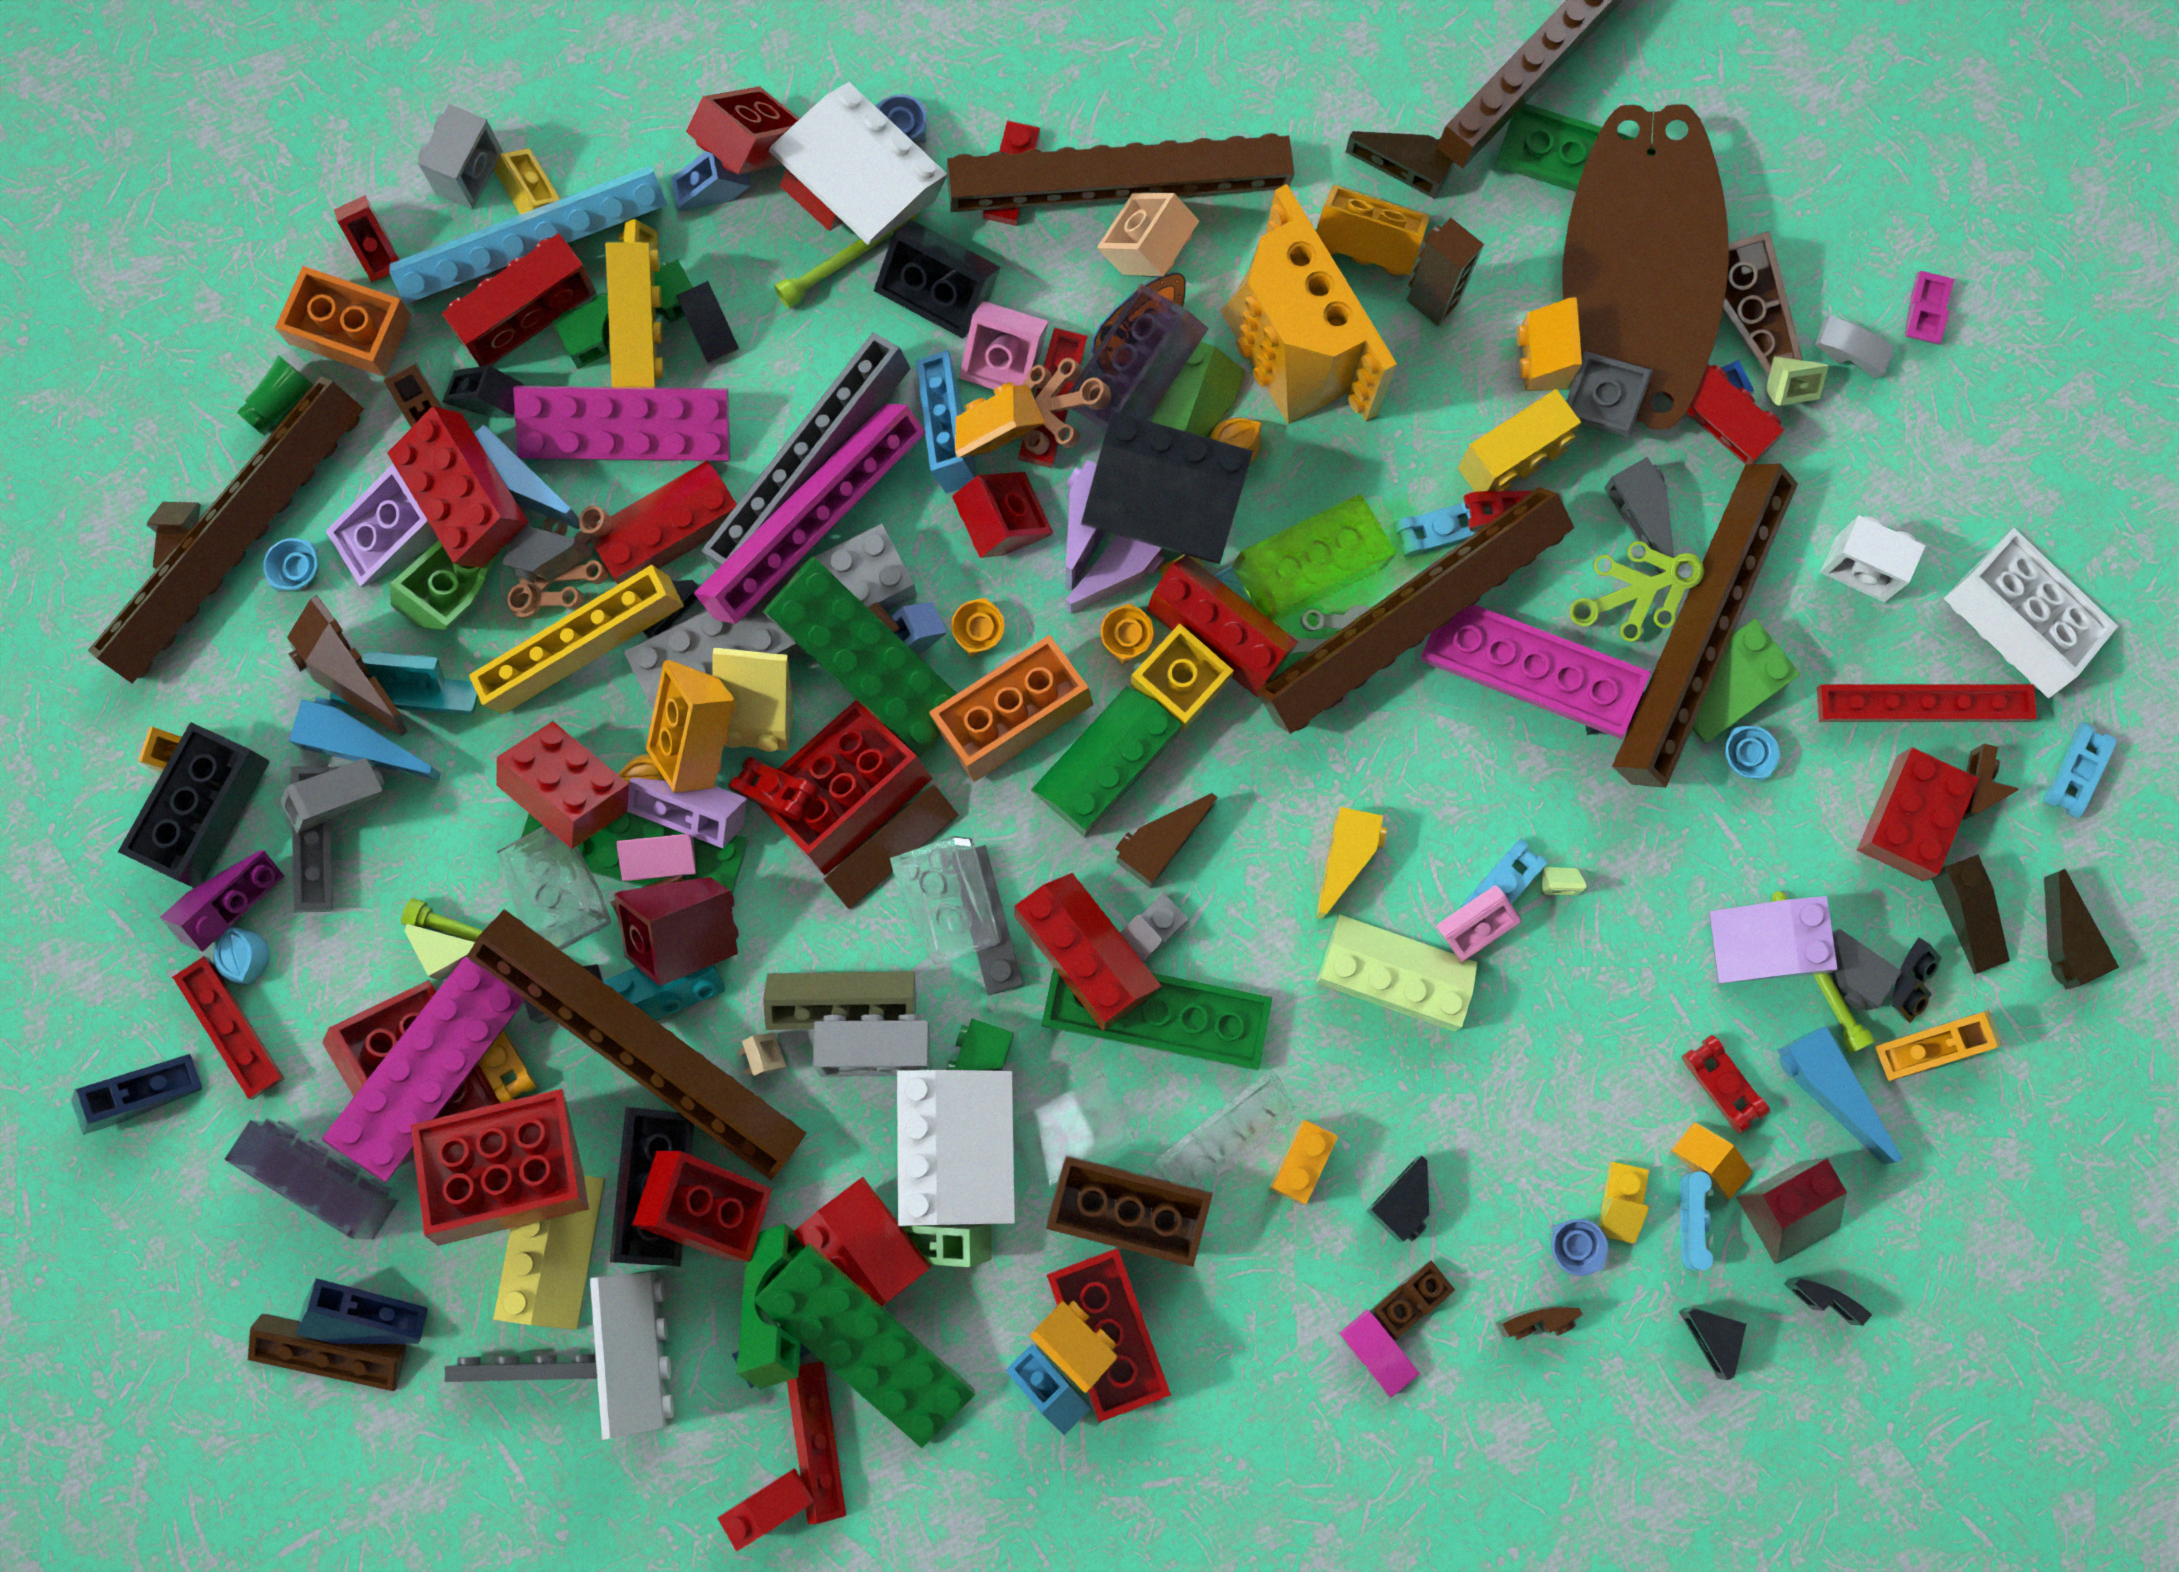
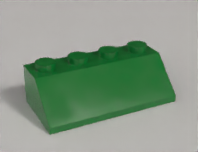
(1107, 759)

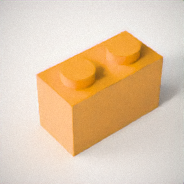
(1303, 1162)

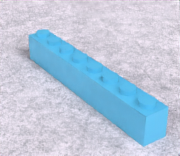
(516, 237)

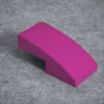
(1928, 307)
(1379, 1353)

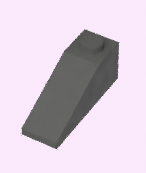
(1643, 504)

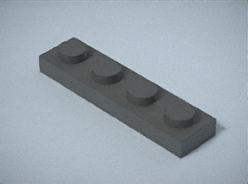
(311, 857)
(998, 961)
(509, 1369)

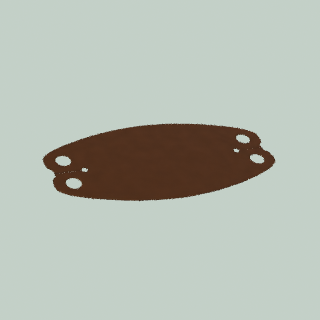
(1650, 253)

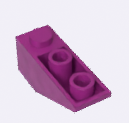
(220, 901)

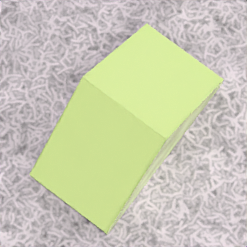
(1795, 381)
(437, 951)

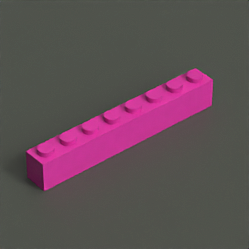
(809, 513)

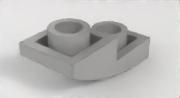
(1851, 342)

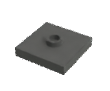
(1608, 393)

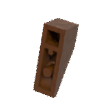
(411, 392)
(1158, 842)

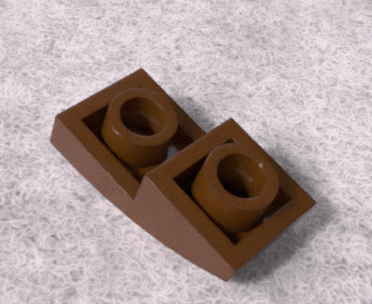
(1412, 1300)
(1548, 1318)

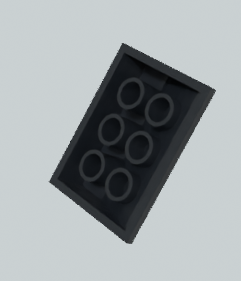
(1166, 487)

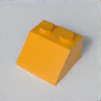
(1550, 346)
(996, 421)
(1074, 1345)

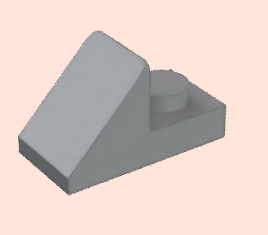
(1154, 927)

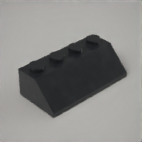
(194, 806)
(643, 1135)

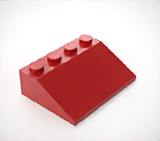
(861, 783)
(366, 1039)
(498, 1168)

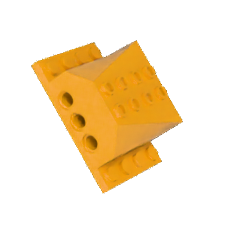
(1305, 322)

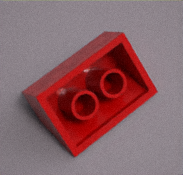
(865, 1242)

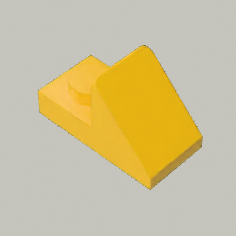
(1623, 1202)

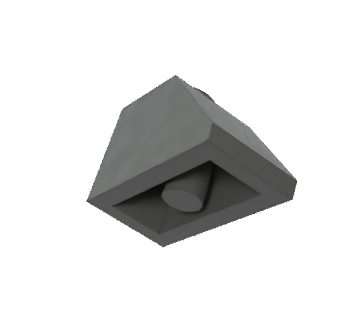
(543, 554)
(1861, 973)

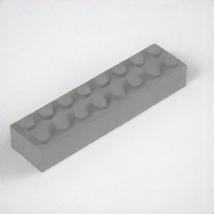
(862, 564)

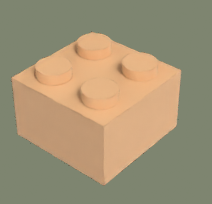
(1148, 234)

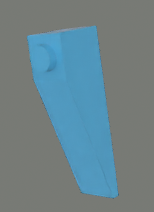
(940, 408)
(523, 482)
(332, 732)
(1827, 1077)

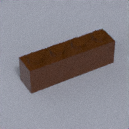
(1443, 270)

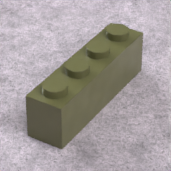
(802, 998)

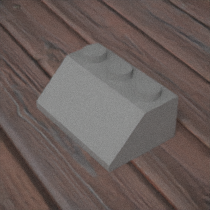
(871, 1046)

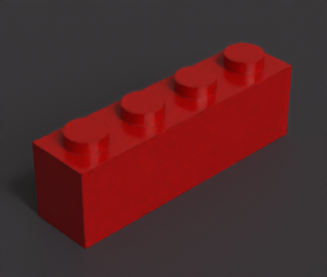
(1733, 417)

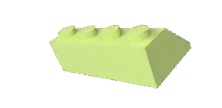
(1398, 973)

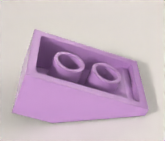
(381, 529)
(1080, 538)
(1773, 940)

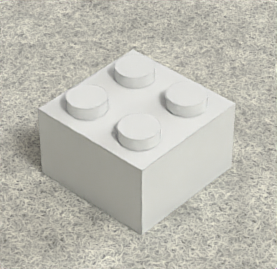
(1873, 558)

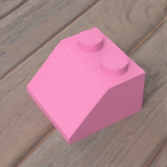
(1001, 346)

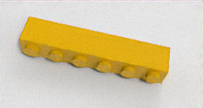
(576, 640)

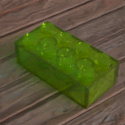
(1314, 559)

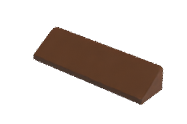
(904, 833)
(276, 1344)

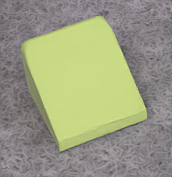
(1562, 881)

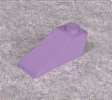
(1118, 568)
(704, 813)

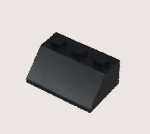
(935, 277)

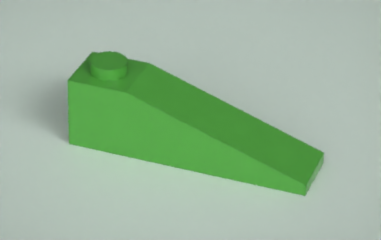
(1200, 392)
(436, 590)

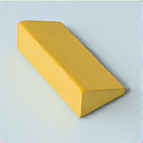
(524, 180)

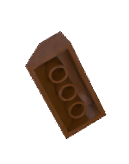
(1129, 1210)

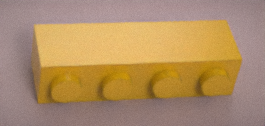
(633, 314)

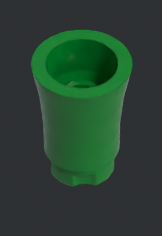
(274, 396)

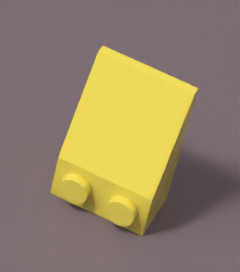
(761, 698)

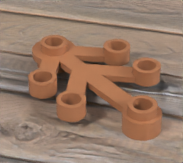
(1049, 402)
(535, 591)

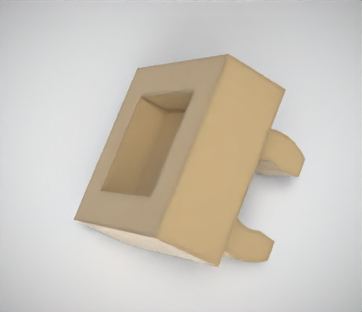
(763, 1054)

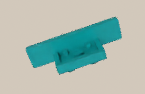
(418, 684)
(669, 998)

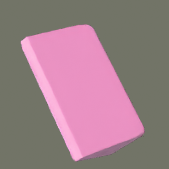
(656, 857)
(1479, 923)

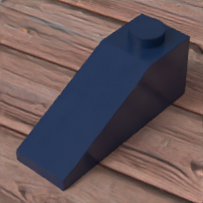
(134, 1093)
(358, 1317)

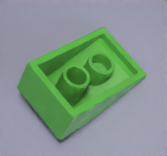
(1746, 677)

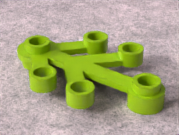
(1642, 588)

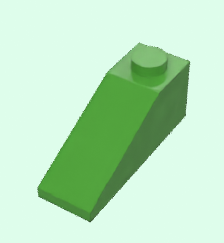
(953, 1244)

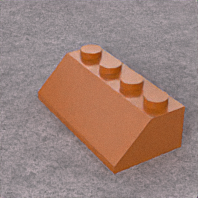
(1012, 708)

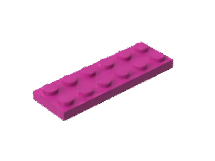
(622, 423)
(1538, 668)
(424, 1069)

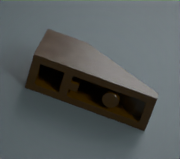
(1404, 157)
(1973, 912)
(2073, 939)

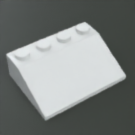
(859, 163)
(2031, 613)
(955, 1147)
(631, 1354)

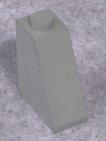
(331, 794)

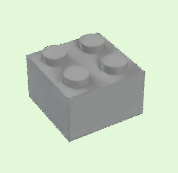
(459, 156)

